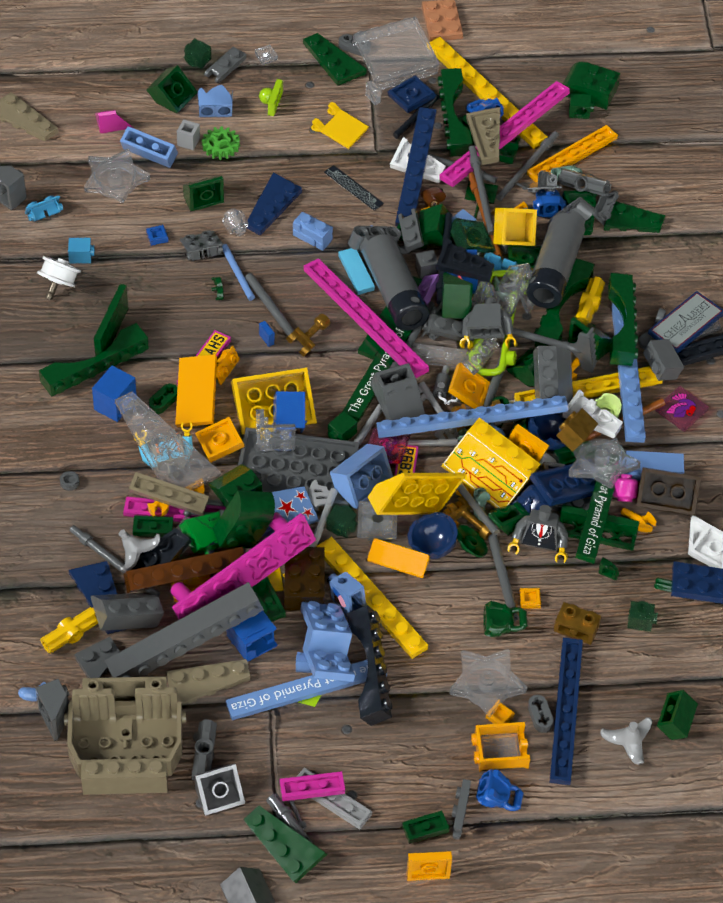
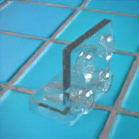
(517, 279)
(507, 299)
(273, 436)

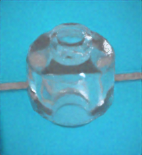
(235, 222)

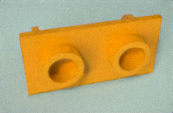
(226, 363)

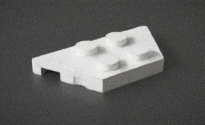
(705, 543)

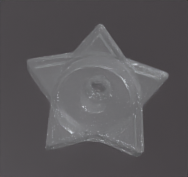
(114, 175)
(602, 461)
(487, 680)

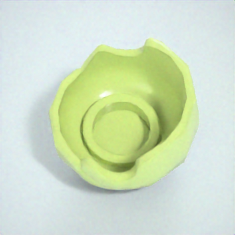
(610, 403)

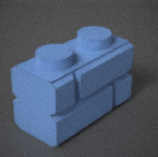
(312, 231)

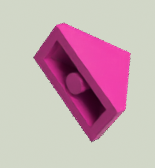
(109, 121)

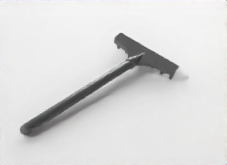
(582, 349)

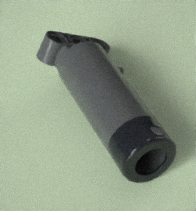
(558, 254)
(391, 274)

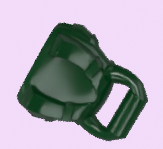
(500, 619)

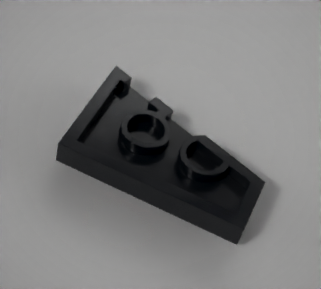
(459, 262)
(166, 551)

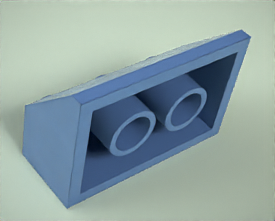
(360, 473)

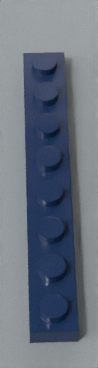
(416, 162)
(566, 711)

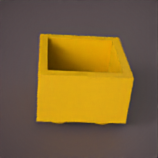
(515, 226)

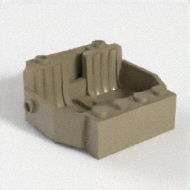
(117, 762)

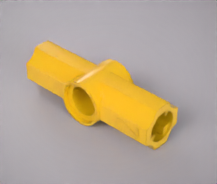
(591, 299)
(69, 630)

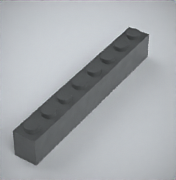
(185, 634)

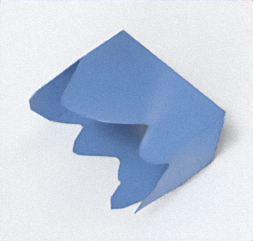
(215, 103)

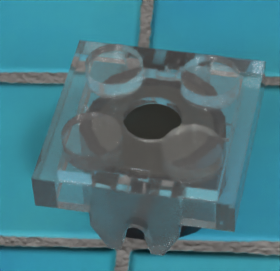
(373, 525)

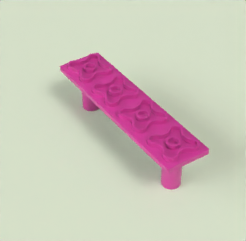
(251, 567)

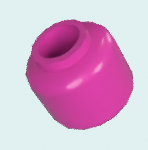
(626, 488)

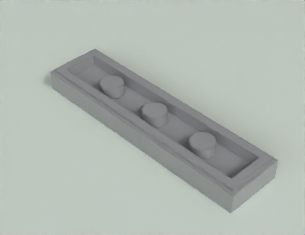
(343, 806)

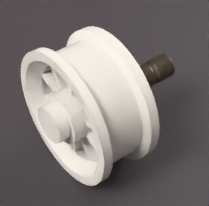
(59, 273)

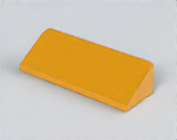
(398, 558)

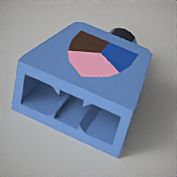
(346, 592)

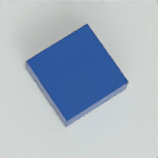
(157, 235)
(266, 333)

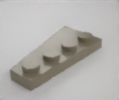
(23, 116)
(486, 133)
(207, 679)

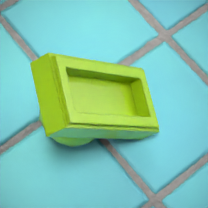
(272, 96)

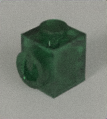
(197, 53)
(341, 521)
(641, 616)

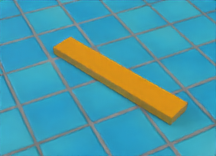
(575, 152)

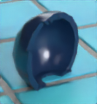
(546, 429)
(433, 535)

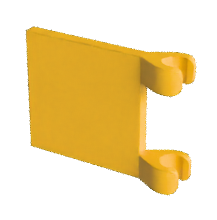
(341, 128)

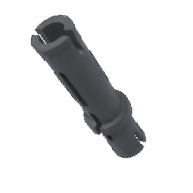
(284, 814)

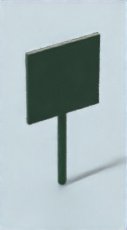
(491, 191)

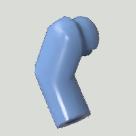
(28, 693)

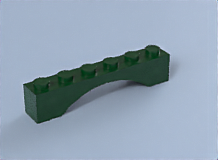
(458, 135)
(578, 281)
(621, 295)
(61, 376)

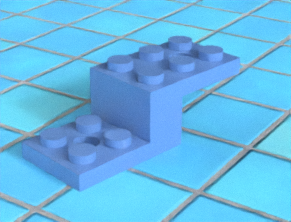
(327, 641)

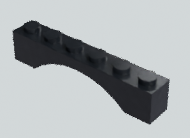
(374, 700)

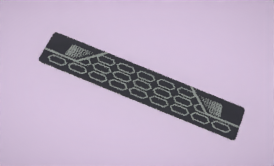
(353, 187)

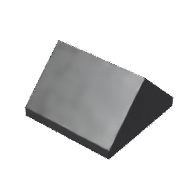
(219, 789)
(246, 886)

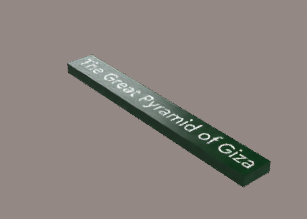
(364, 393)
(594, 523)

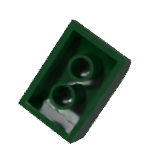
(594, 81)
(245, 519)

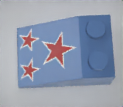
(291, 503)

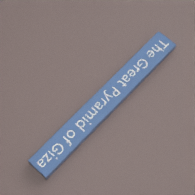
(291, 692)

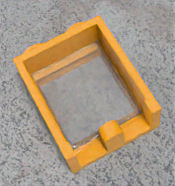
(500, 746)

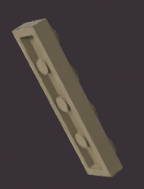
(169, 493)

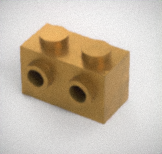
(576, 429)
(577, 623)

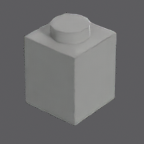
(188, 134)

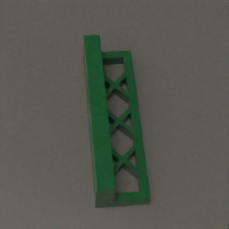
(614, 525)

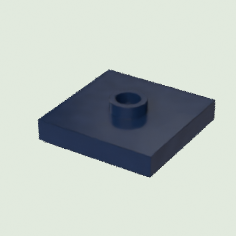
(411, 94)

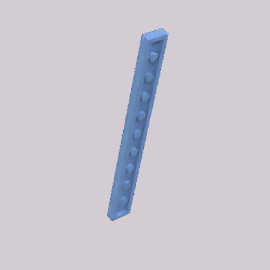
(629, 392)
(465, 417)

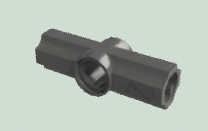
(592, 183)
(205, 741)

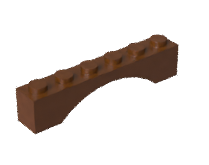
(180, 570)

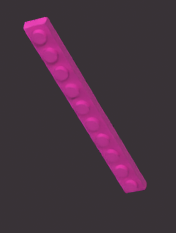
(510, 129)
(365, 317)

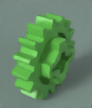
(220, 142)

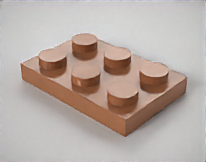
(442, 20)

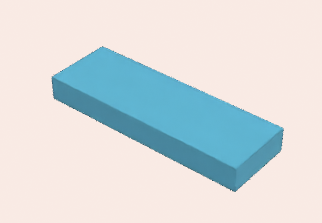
(356, 271)

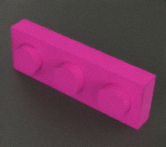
(312, 786)

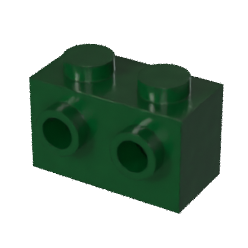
(677, 715)

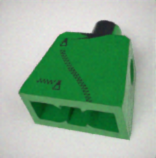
(201, 532)

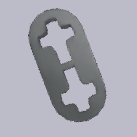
(536, 714)

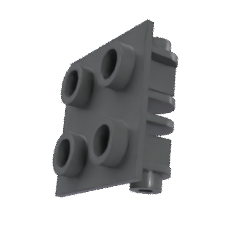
(545, 181)
(206, 241)

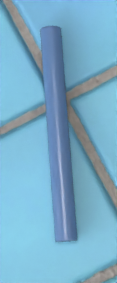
(237, 271)

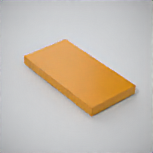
(196, 390)

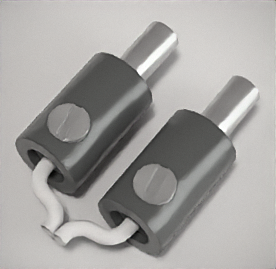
(441, 386)

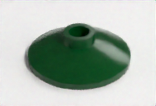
(471, 541)

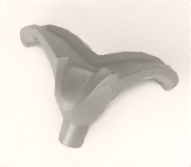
(134, 546)
(630, 738)

